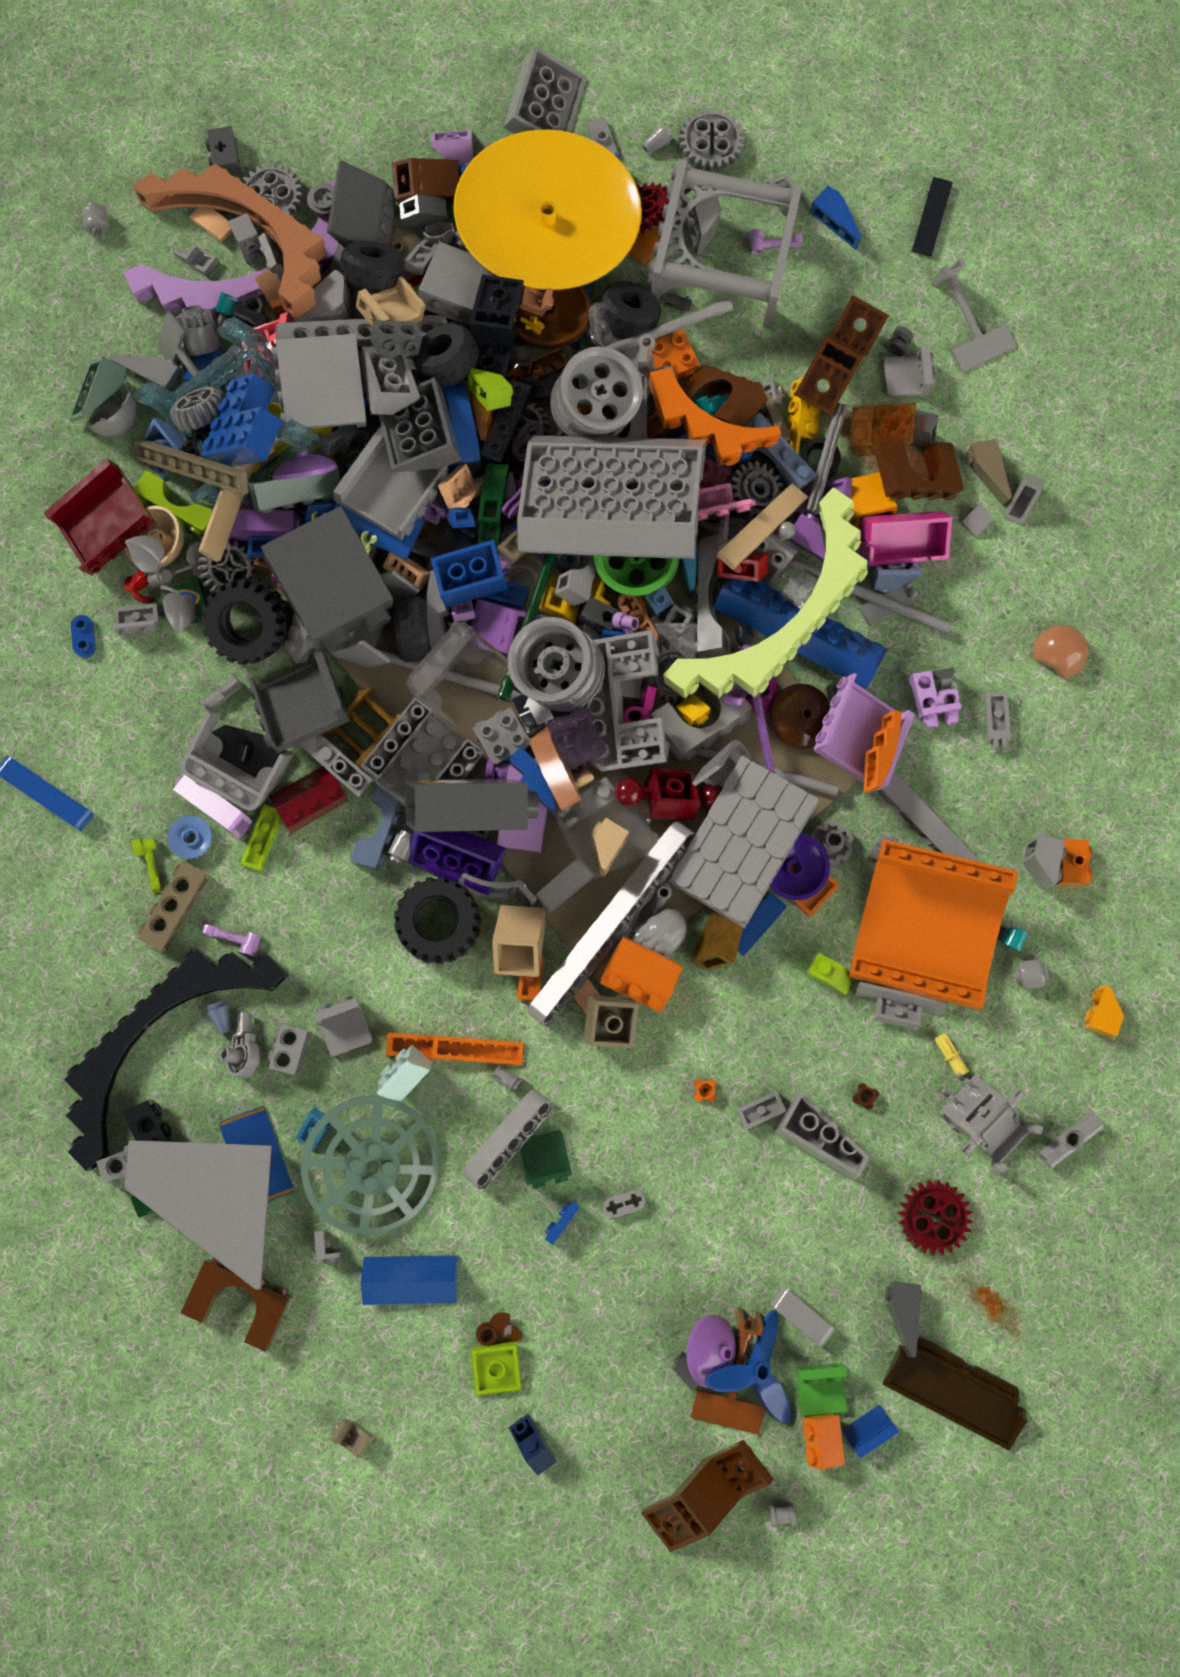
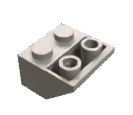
(703, 222)
(1043, 860)

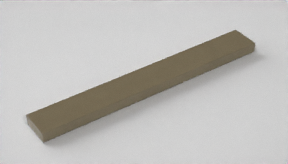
(191, 466)

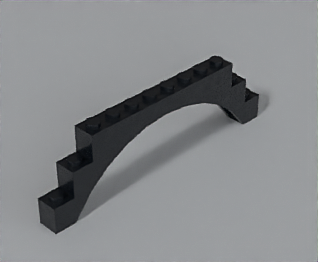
(98, 1071)

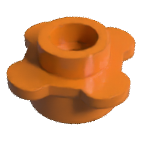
(709, 1085)

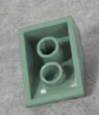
(100, 382)

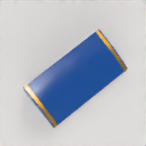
(255, 1129)

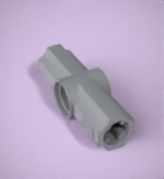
(1082, 1131)

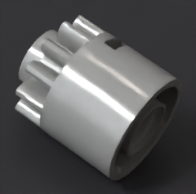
(199, 330)

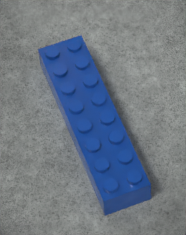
(829, 646)

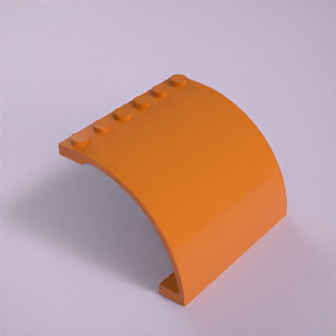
(931, 924)

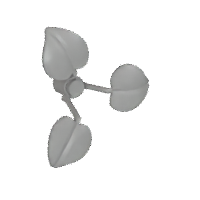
(146, 555)

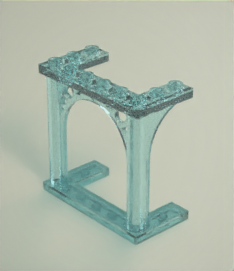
(247, 344)

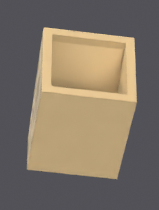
(519, 940)

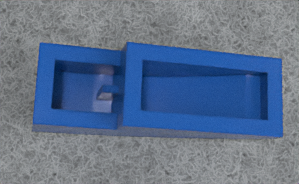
(534, 777)

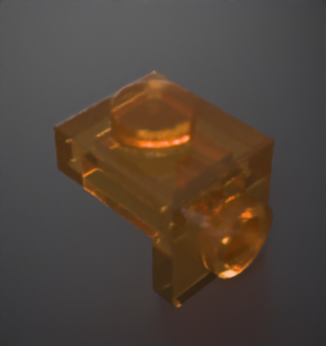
(993, 1305)

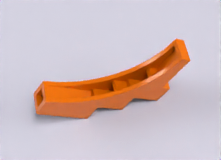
(727, 439)

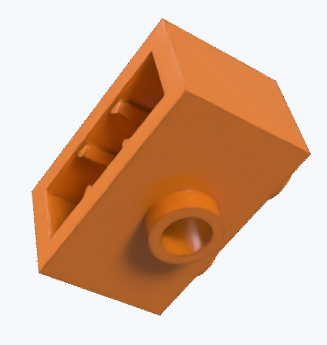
(1076, 863)
(823, 1441)

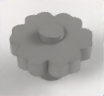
(834, 840)

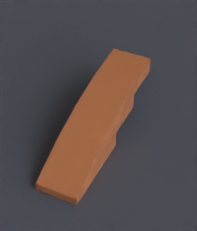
(554, 770)

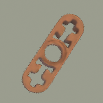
(637, 611)

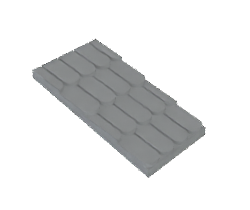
(743, 841)

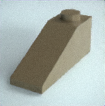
(989, 467)

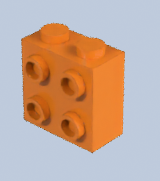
(676, 352)

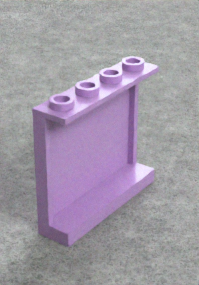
(851, 726)

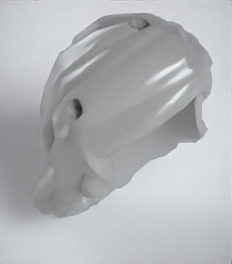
(662, 932)

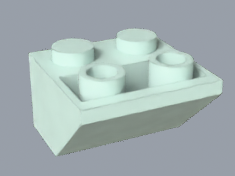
(404, 1074)

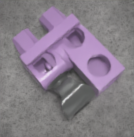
(933, 703)

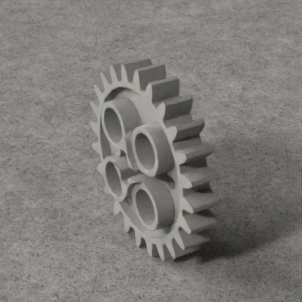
(730, 139)
(283, 184)

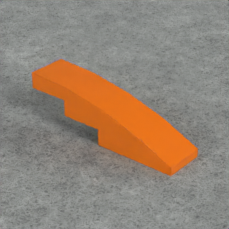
(880, 757)

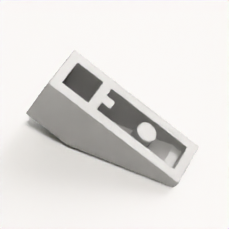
(151, 370)

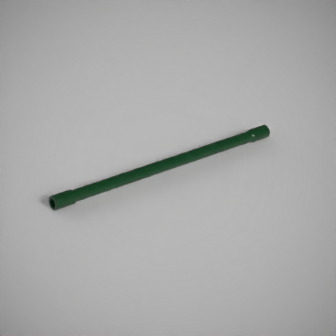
(507, 685)

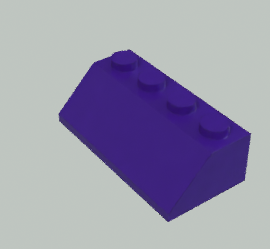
(456, 853)

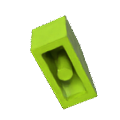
(490, 389)
(830, 973)

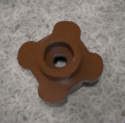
(871, 1093)

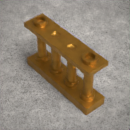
(363, 696)

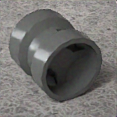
(899, 341)

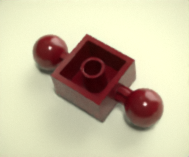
(668, 793)

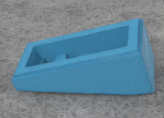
(688, 569)

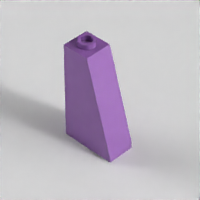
(263, 524)

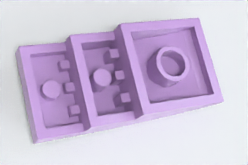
(529, 839)

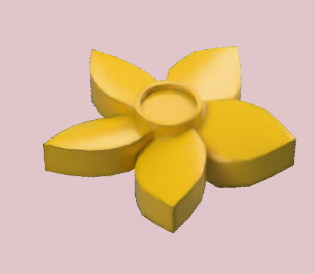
(533, 324)

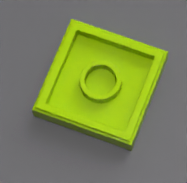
(496, 1368)

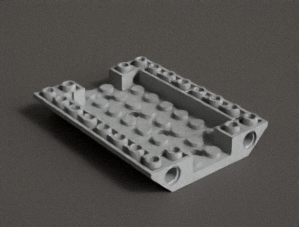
(609, 515)

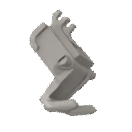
(986, 1119)

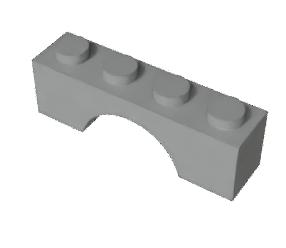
(576, 584)

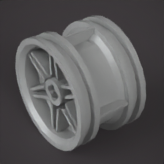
(531, 646)

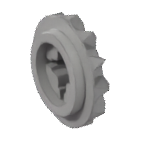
(316, 194)

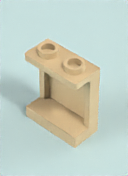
(392, 304)

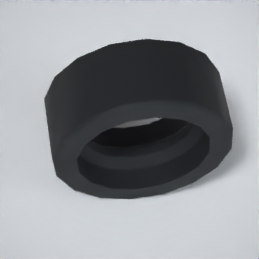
(818, 443)

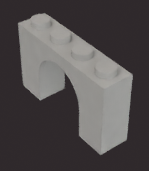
(687, 740)

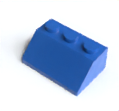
(469, 573)

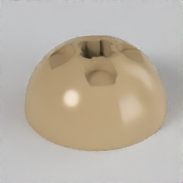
(167, 531)

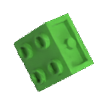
(821, 1389)

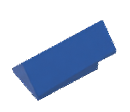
(409, 1280)

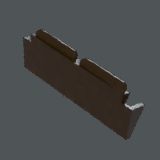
(958, 1393)

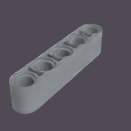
(507, 1139)

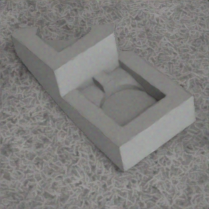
(198, 259)

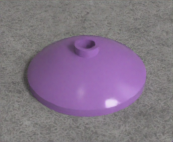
(303, 465)
(710, 1347)

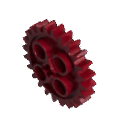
(652, 204)
(928, 1235)

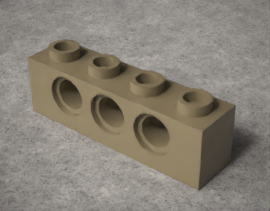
(185, 901)

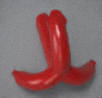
(135, 585)

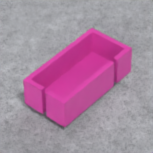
(902, 536)

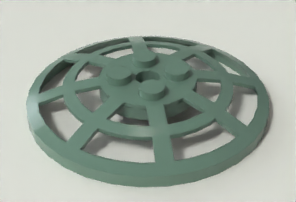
(357, 1158)

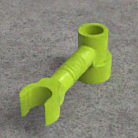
(146, 848)

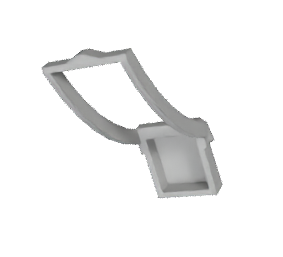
(518, 890)

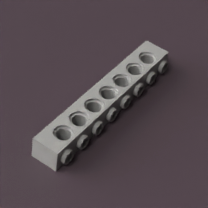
(340, 327)

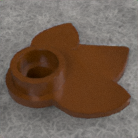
(501, 1330)

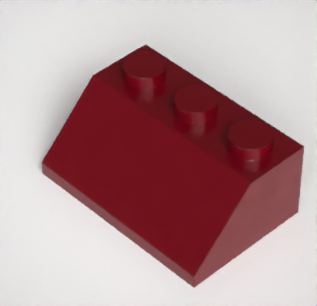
(308, 799)

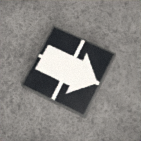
(533, 715)

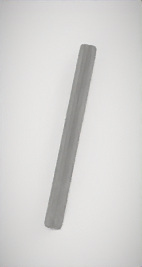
(826, 459)

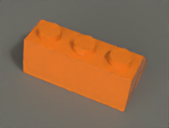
(641, 974)

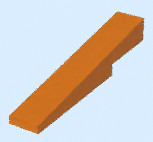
(457, 1048)

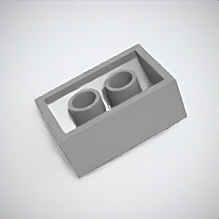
(386, 381)

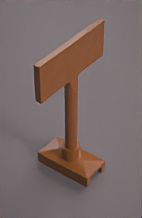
(728, 1409)

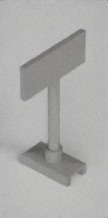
(170, 343)
(983, 346)

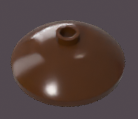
(788, 717)

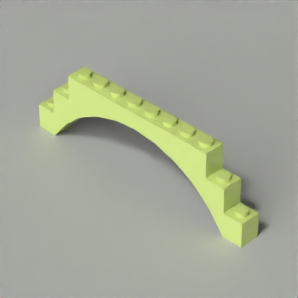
(759, 663)

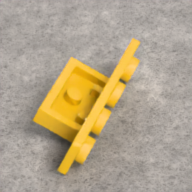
(802, 419)

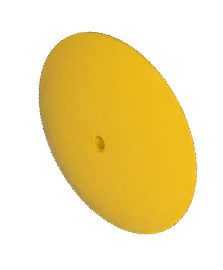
(547, 209)

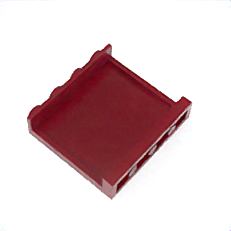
(100, 516)

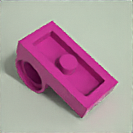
(648, 698)

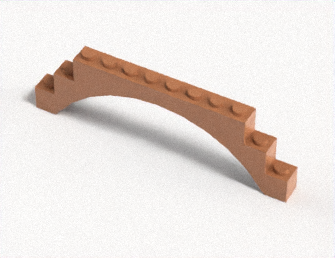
(222, 191)

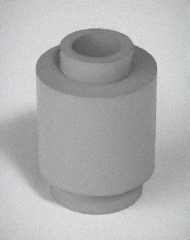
(400, 847)

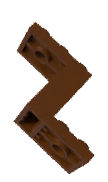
(841, 355)
(707, 1496)

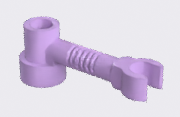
(758, 242)
(624, 622)
(249, 943)

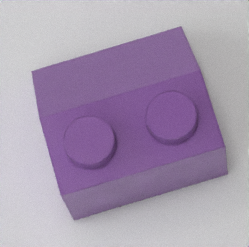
(809, 536)

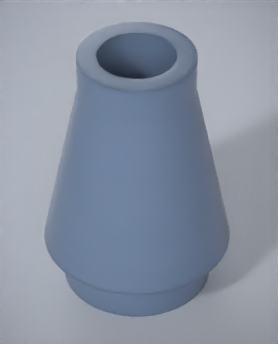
(219, 1015)

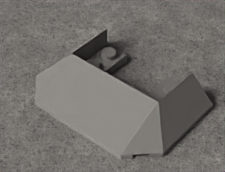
(633, 742)

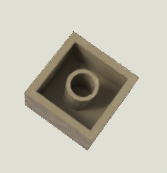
(611, 1021)

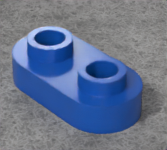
(83, 635)

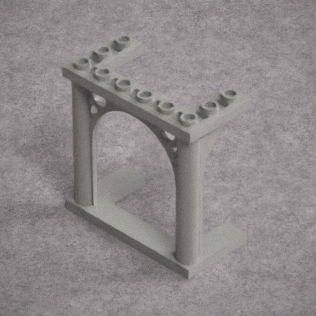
(671, 274)

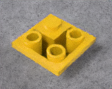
(556, 606)

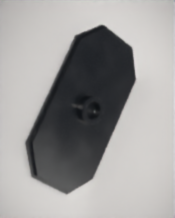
(461, 537)
(246, 749)

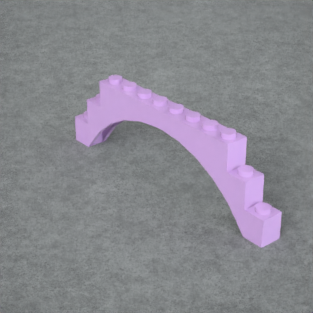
(180, 293)

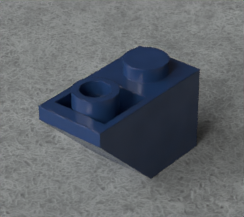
(532, 1445)

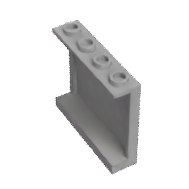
(452, 283)
(320, 381)
(385, 496)

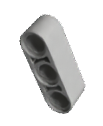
(565, 885)
(802, 1317)

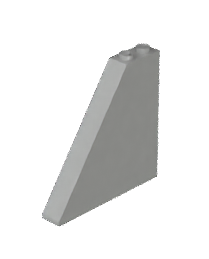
(209, 1195)

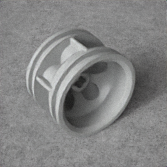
(619, 372)

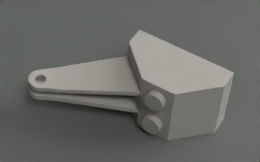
(332, 301)

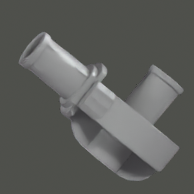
(242, 1051)

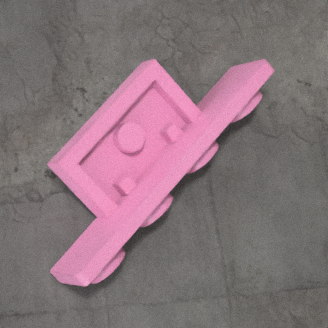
(720, 501)

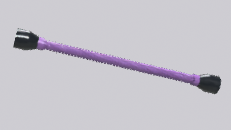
(744, 637)

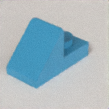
(313, 1116)

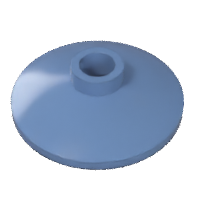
(182, 829)

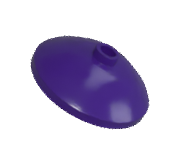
(811, 871)

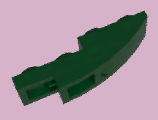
(491, 503)

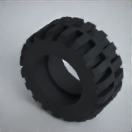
(220, 628)
(419, 896)

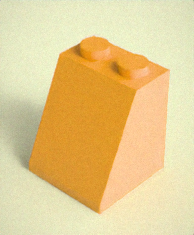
(870, 499)

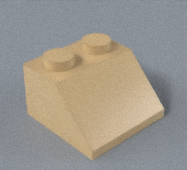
(607, 843)

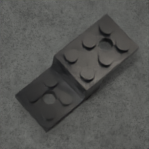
(495, 322)

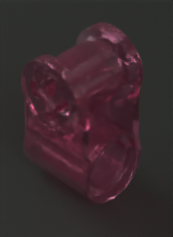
(713, 474)

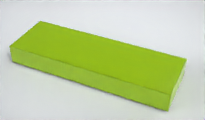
(261, 838)

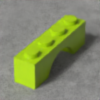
(154, 492)

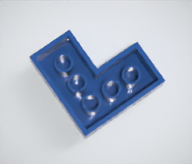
(243, 426)

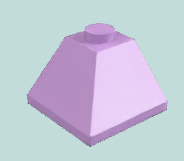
(454, 145)

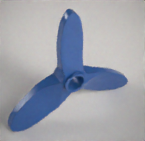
(757, 1373)

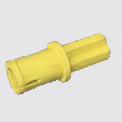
(951, 1054)

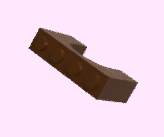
(745, 397)
(901, 480)
(269, 1301)

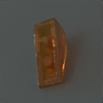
(482, 418)

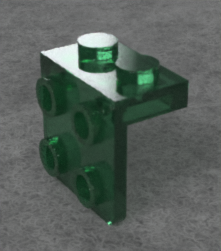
(545, 1159)

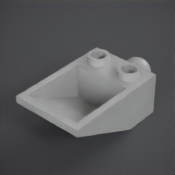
(780, 551)

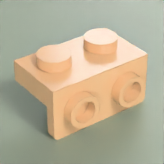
(459, 488)

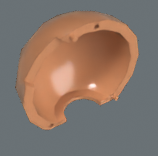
(1062, 649)

